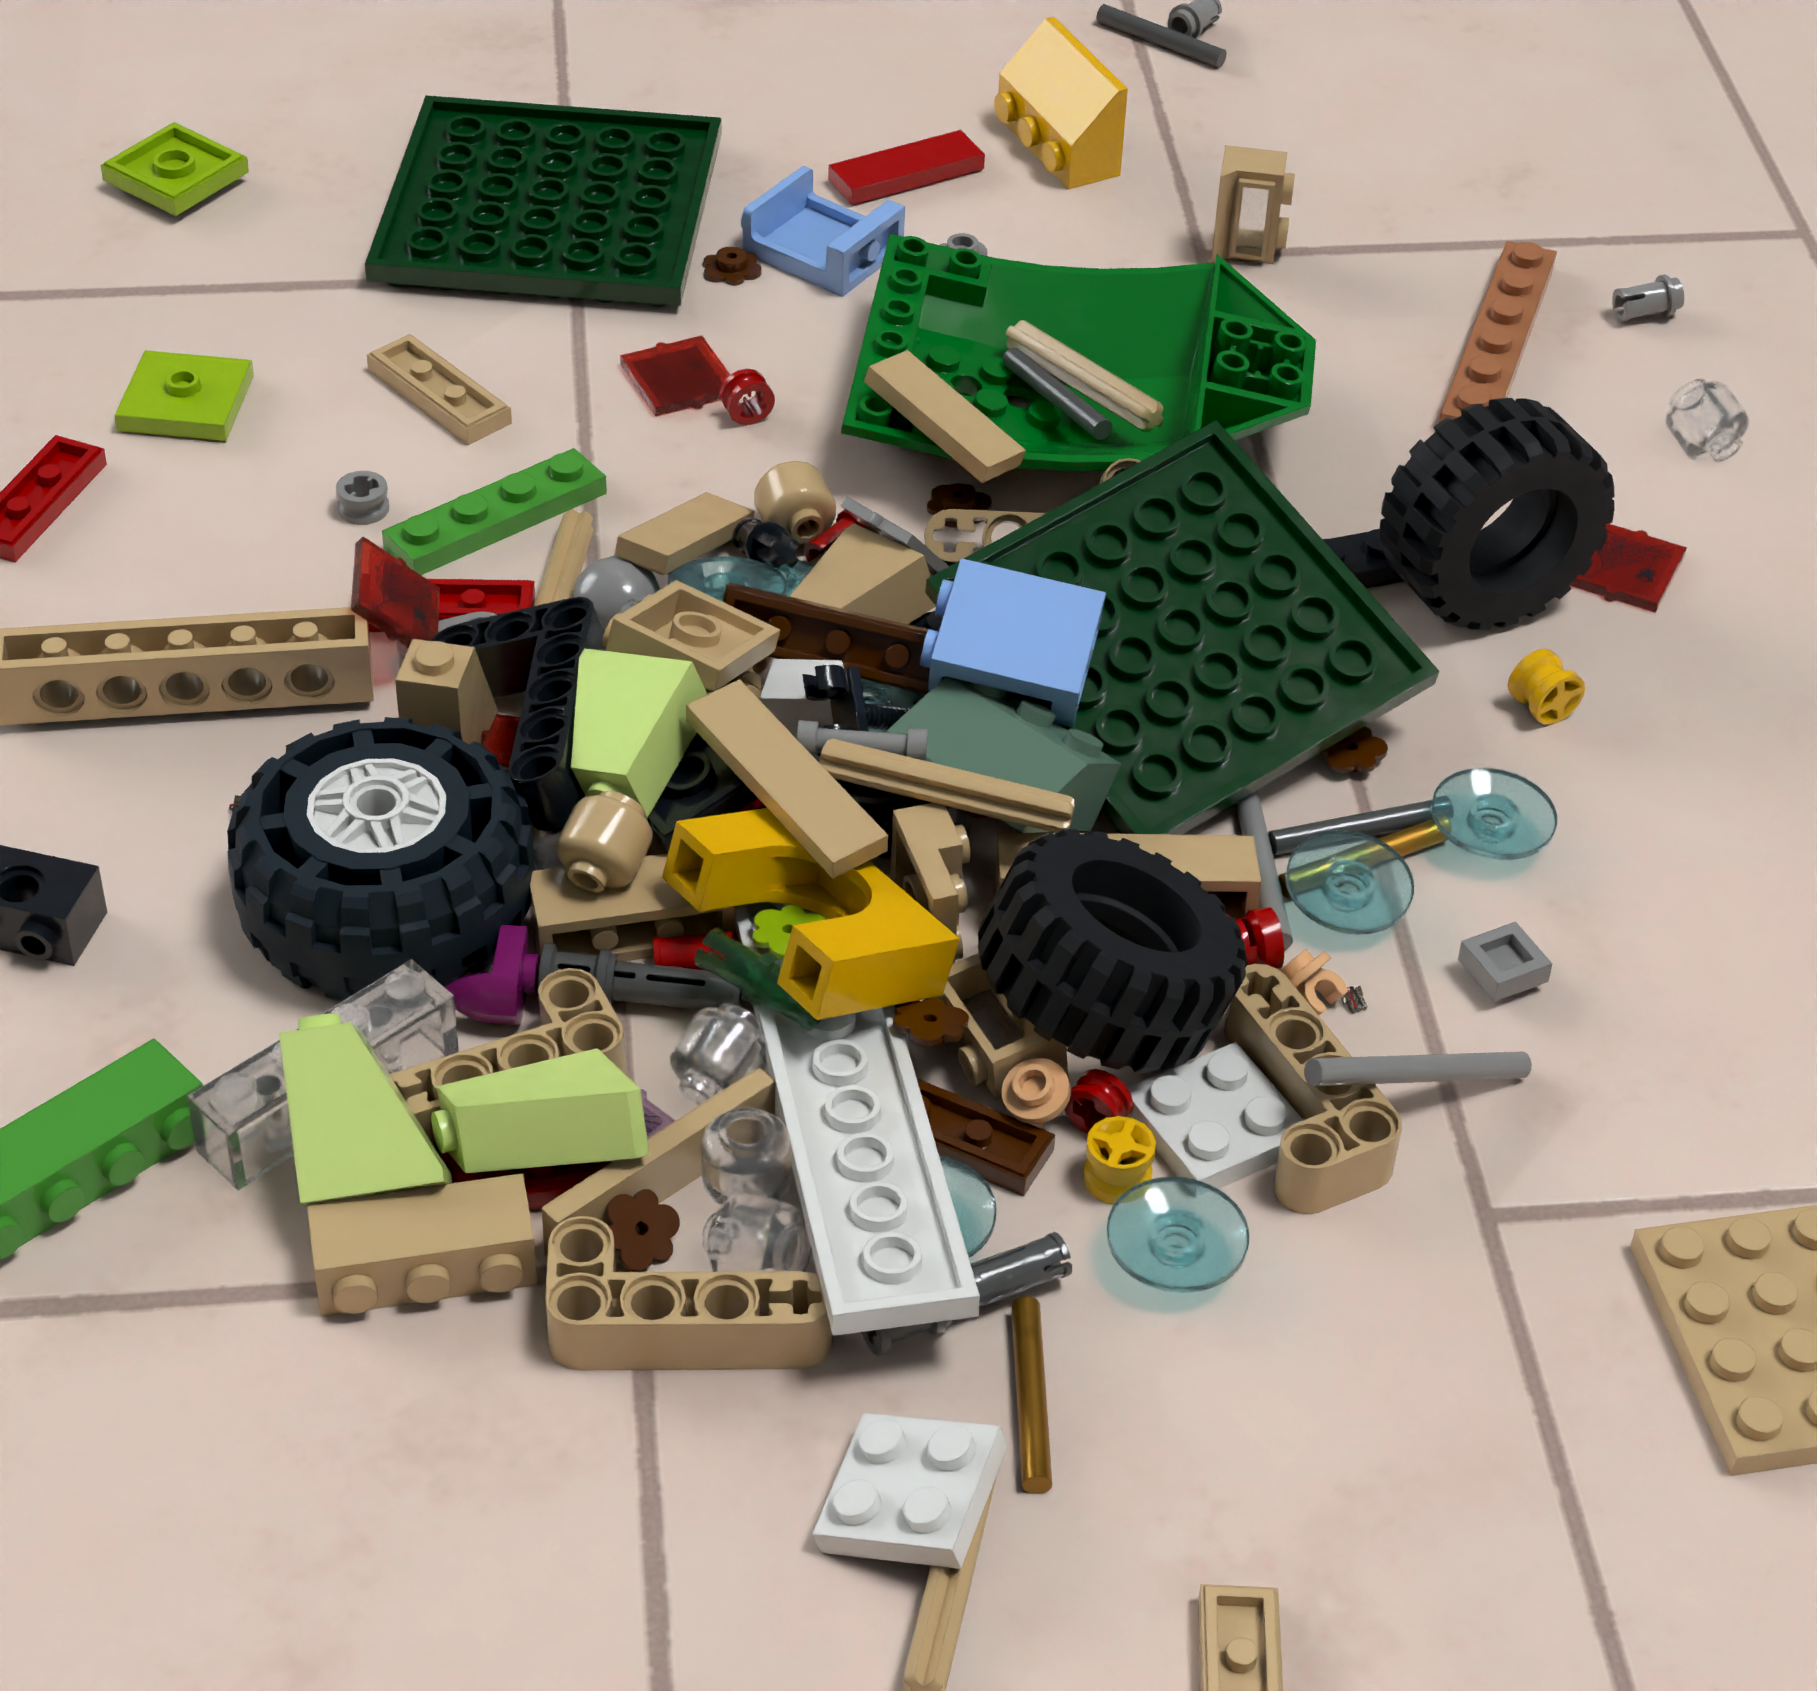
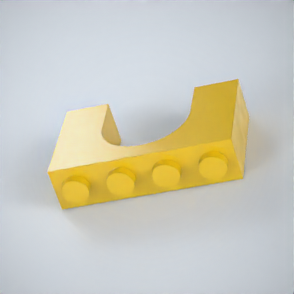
(867, 954)

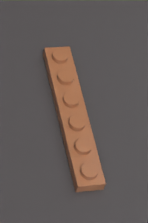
(1501, 327)

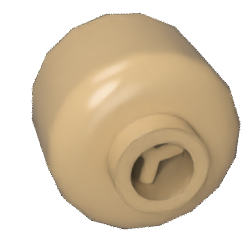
(796, 499)
(604, 841)

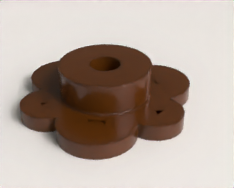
(732, 266)
(957, 497)
(1356, 752)
(930, 1021)
(656, 1226)

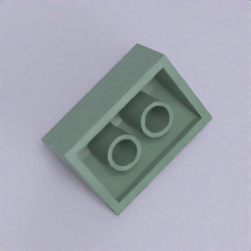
(1012, 741)

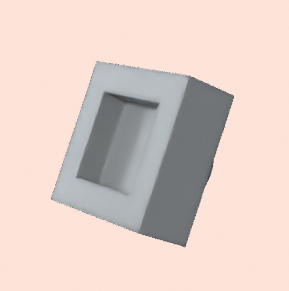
(1504, 961)

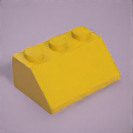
(1064, 106)

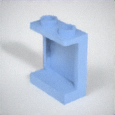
(818, 237)
(1015, 634)

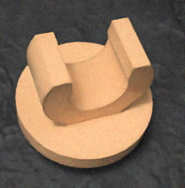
(1308, 976)
(1036, 1091)

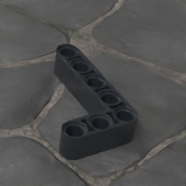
(539, 655)

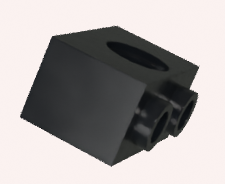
(48, 905)

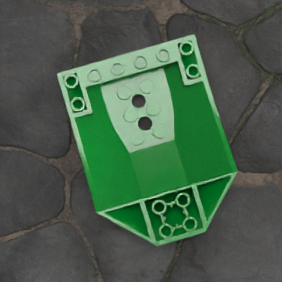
(1178, 333)

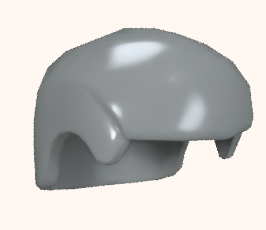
(612, 583)

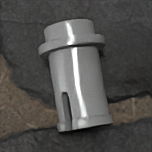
(1193, 17)
(1660, 296)

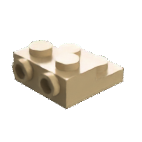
(694, 628)
(929, 862)

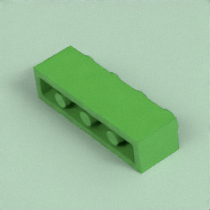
(91, 1141)

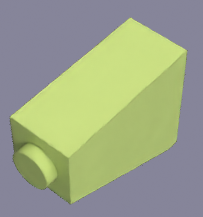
(631, 722)
(542, 1115)
(349, 1117)

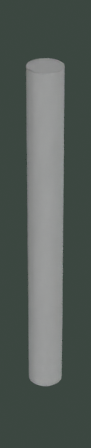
(1253, 824)
(1416, 1068)

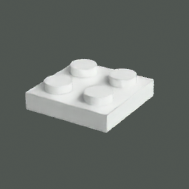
(1214, 1116)
(911, 1490)

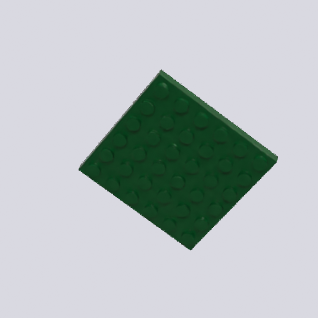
(547, 201)
(1220, 634)

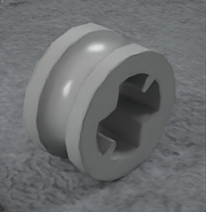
(362, 497)

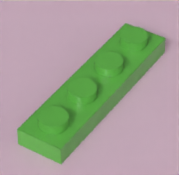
(495, 511)

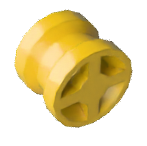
(1546, 686)
(1115, 1143)

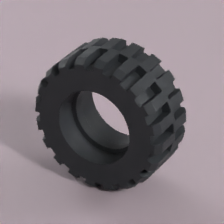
(1466, 476)
(1111, 951)

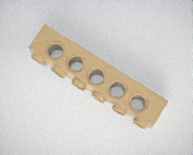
(184, 665)

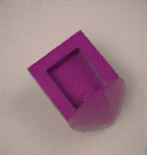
(500, 994)

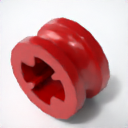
(743, 383)
(1096, 1098)

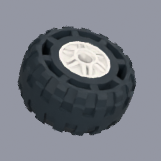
(379, 855)

